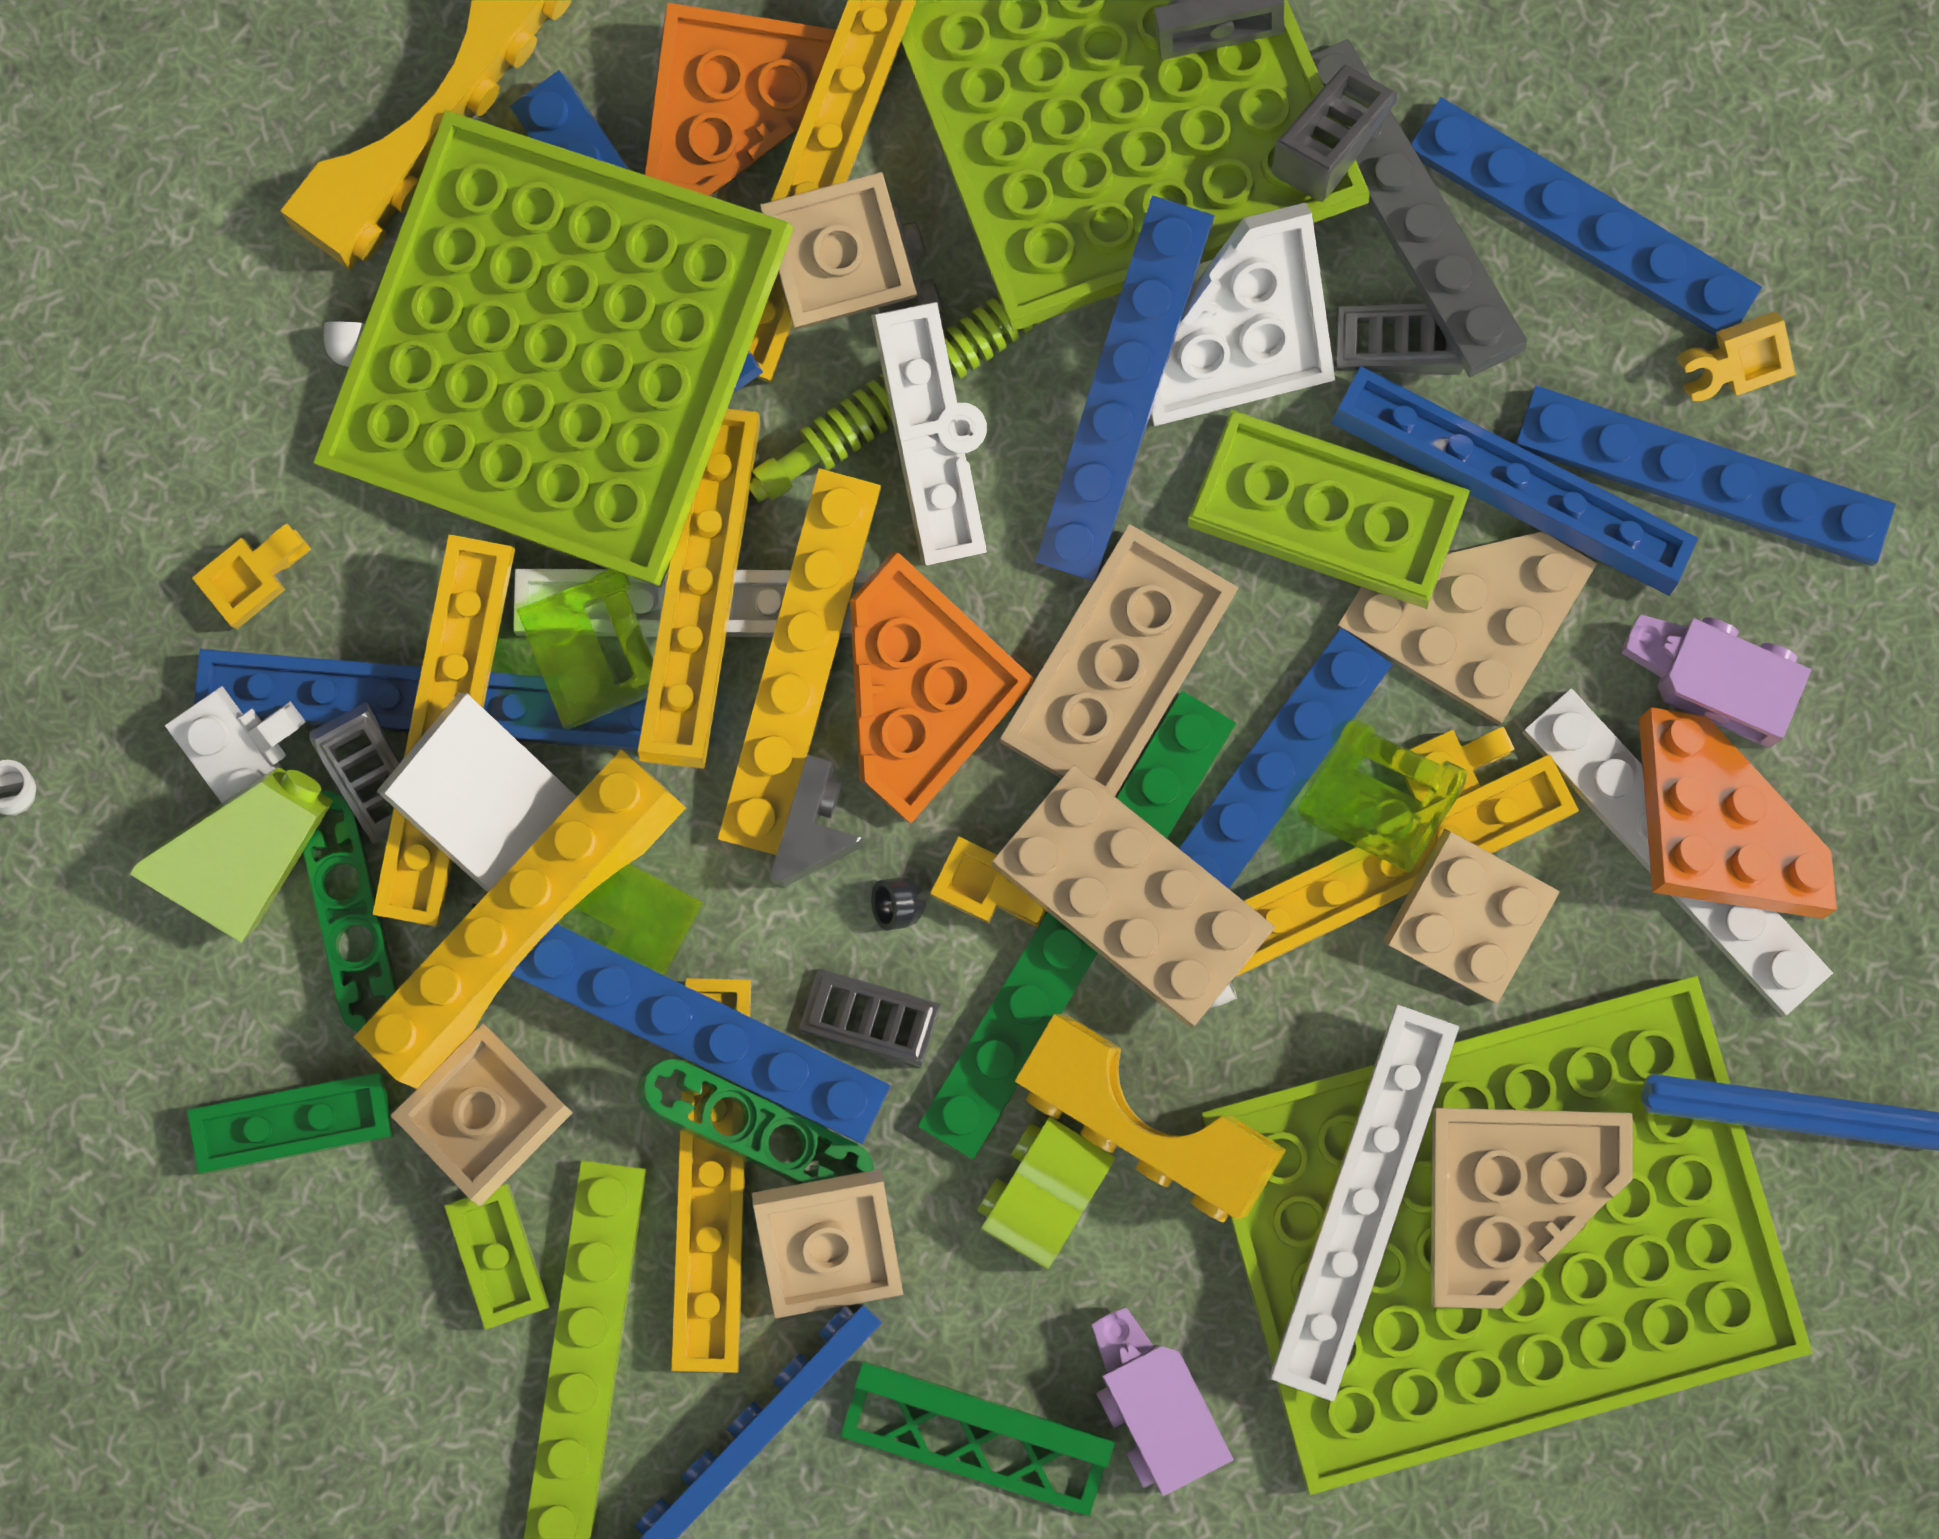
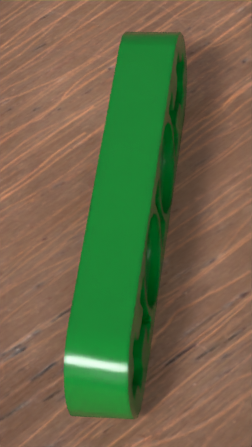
(341, 915)
(759, 1122)

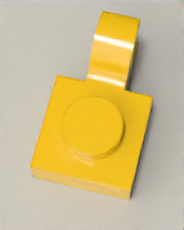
(244, 579)
(1470, 756)
(978, 888)

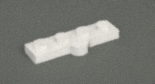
(931, 433)

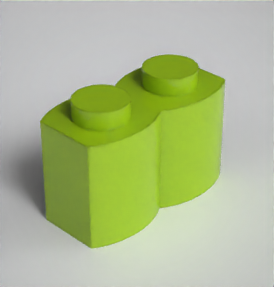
(1046, 1192)

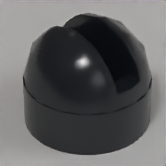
(904, 900)

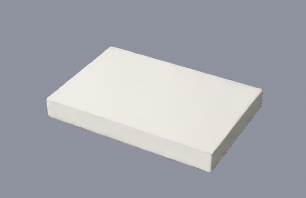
(476, 791)

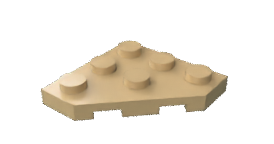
(1484, 620)
(1516, 1193)

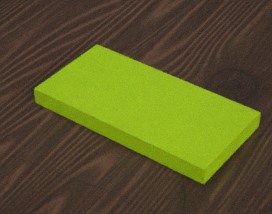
(1328, 509)

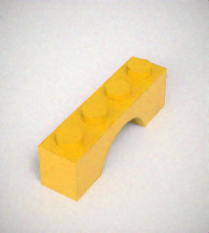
(1079, 1075)

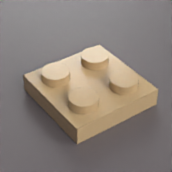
(841, 252)
(1471, 916)
(481, 1114)
(827, 1243)

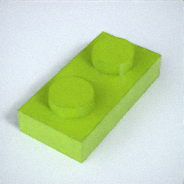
(497, 1258)

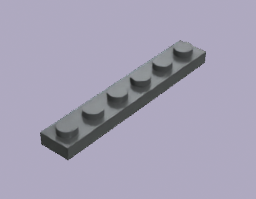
(1429, 237)

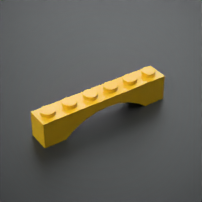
(356, 194)
(451, 990)

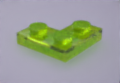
(646, 914)

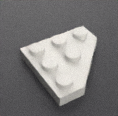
(1251, 321)

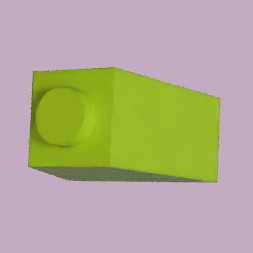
(239, 852)

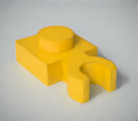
(1747, 358)

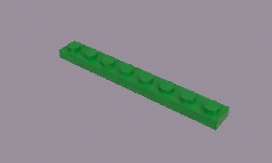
(1056, 956)

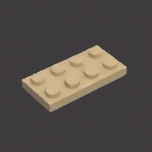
(1119, 662)
(1133, 896)

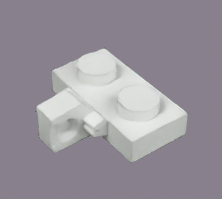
(232, 746)

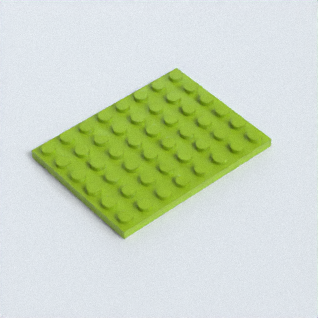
(1645, 1301)

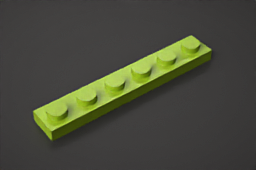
(585, 1352)

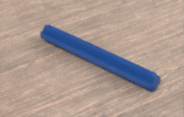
(1791, 1112)

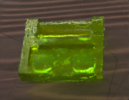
(572, 655)
(1373, 813)

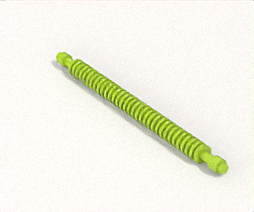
(775, 477)

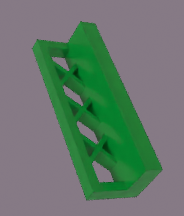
(986, 1415)

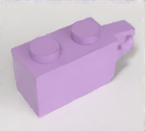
(1720, 675)
(1158, 1404)

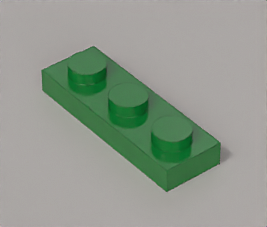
(290, 1123)

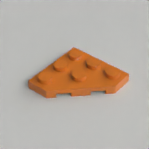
(728, 92)
(922, 686)
(1723, 827)

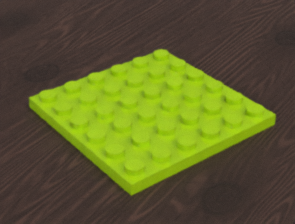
(1073, 123)
(554, 346)

